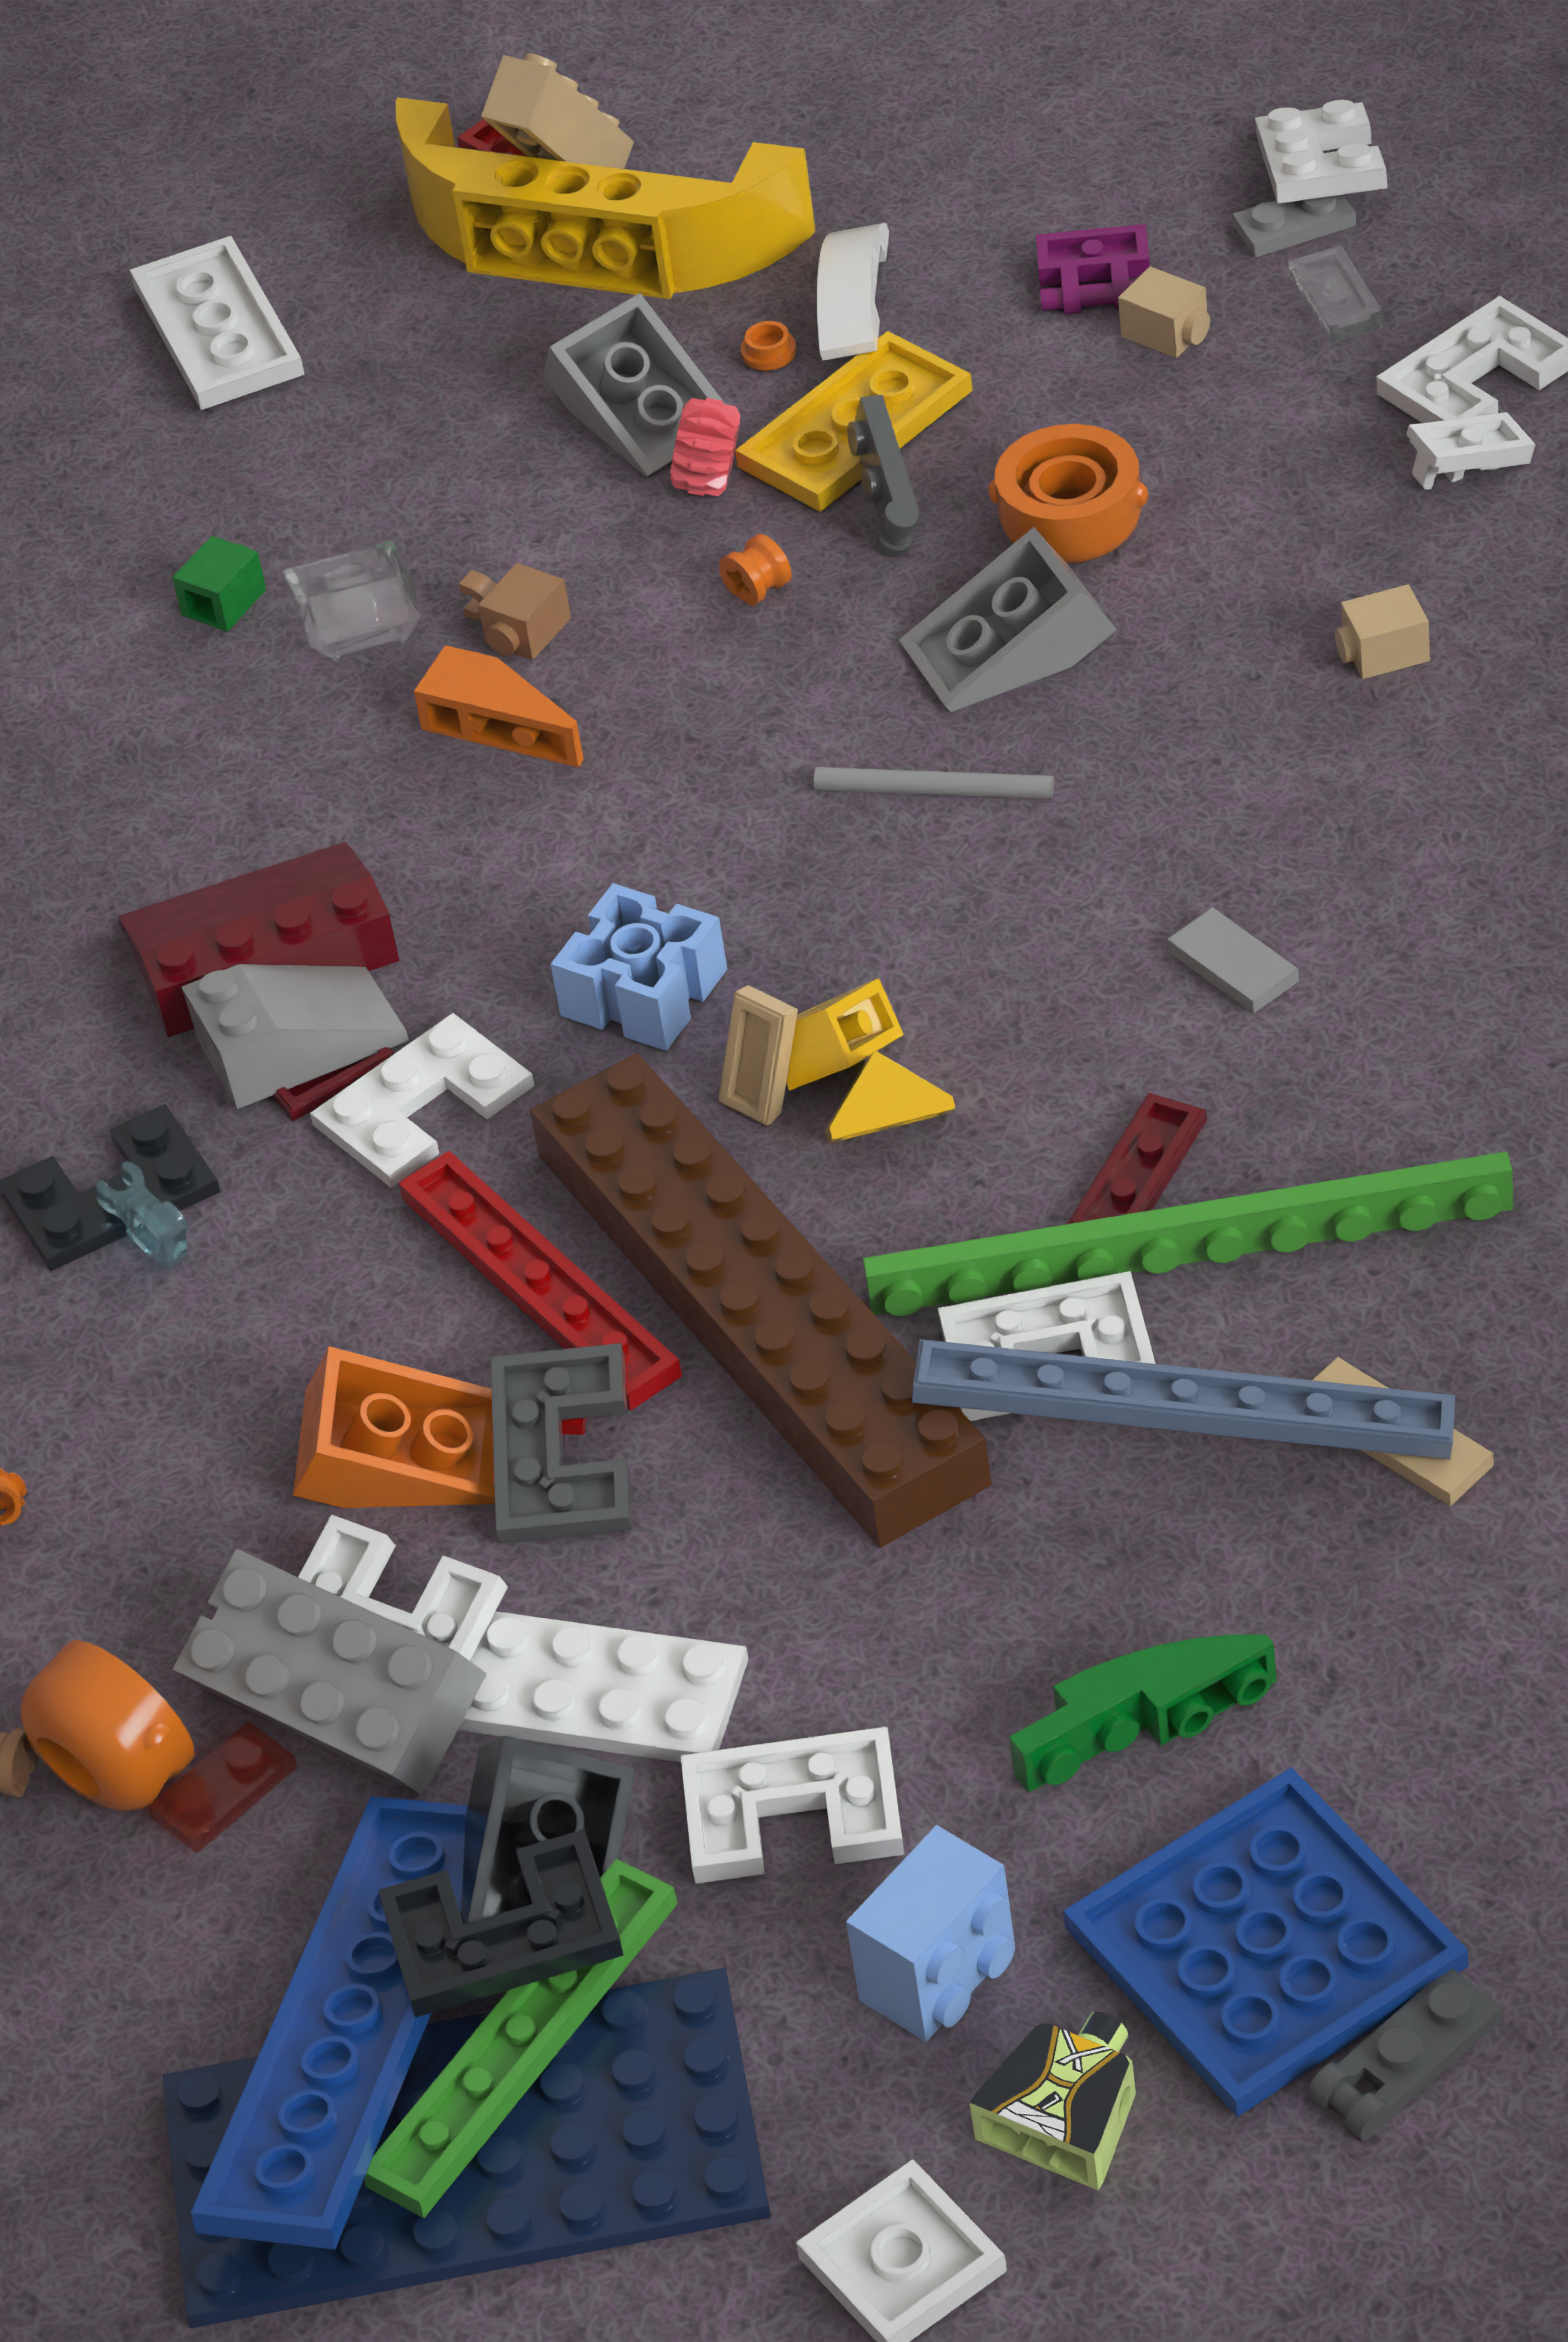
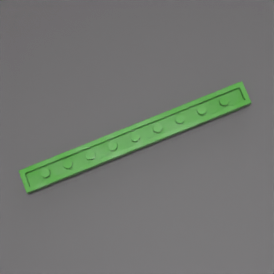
(1190, 1233)

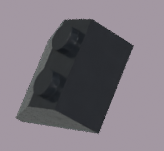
(527, 1797)

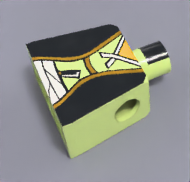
(1060, 2099)

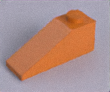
(492, 705)

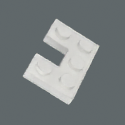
(1294, 148)
(1439, 376)
(373, 1111)
(1087, 1315)
(451, 1609)
(739, 1785)

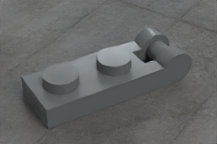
(884, 475)
(1406, 2053)

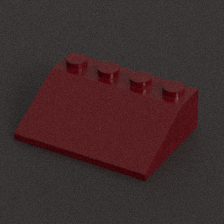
(290, 913)

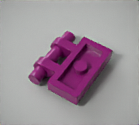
(1090, 257)

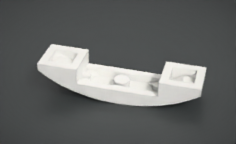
(847, 290)

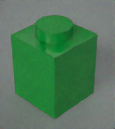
(219, 583)

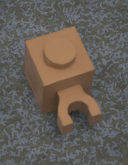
(518, 611)

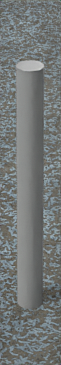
(934, 782)

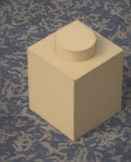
(1164, 312)
(1383, 632)

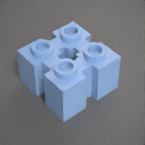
(639, 966)

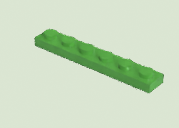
(508, 2056)

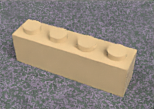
(550, 117)

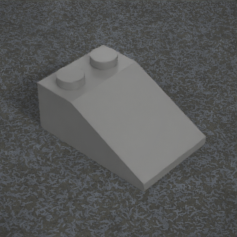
(627, 382)
(1008, 626)
(287, 1024)

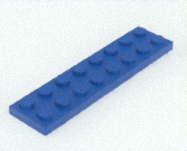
(333, 2047)

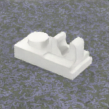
(1467, 444)

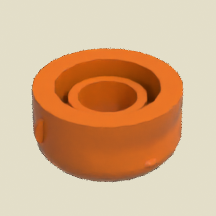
(1073, 487)
(103, 1728)

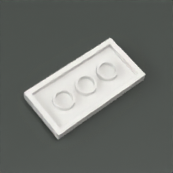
(216, 322)
(603, 1687)

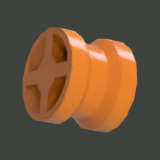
(755, 569)

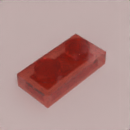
(222, 1786)

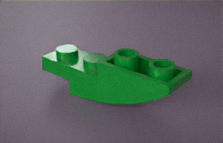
(1160, 1688)

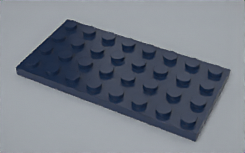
(614, 2145)

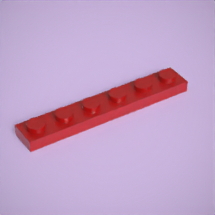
(534, 1272)

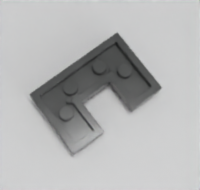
(532, 1486)

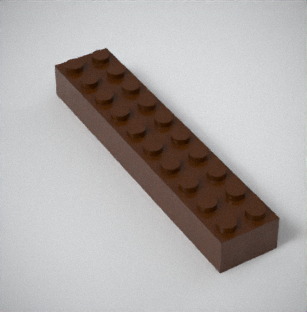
(760, 1299)

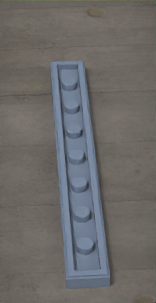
(1184, 1399)

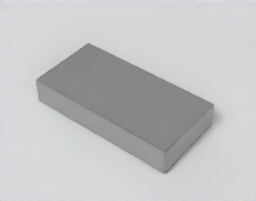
(1233, 960)

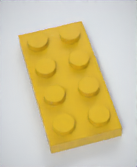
(808, 445)

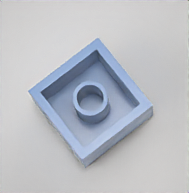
(932, 1934)

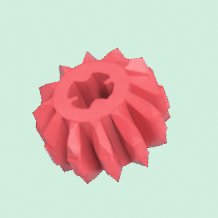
(705, 447)

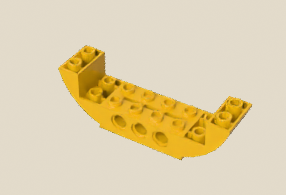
(599, 221)

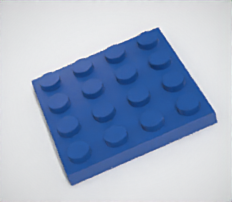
(1264, 1940)

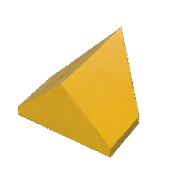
(885, 1098)

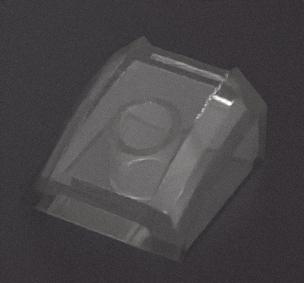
(354, 599)

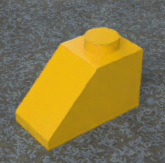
(841, 1033)

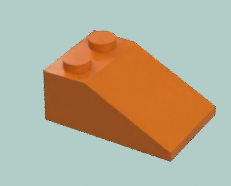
(393, 1436)

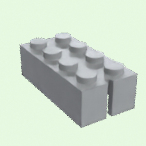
(330, 1671)

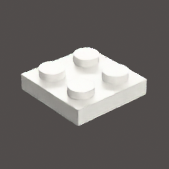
(901, 2256)

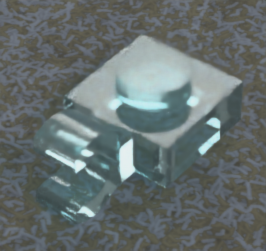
(151, 1224)

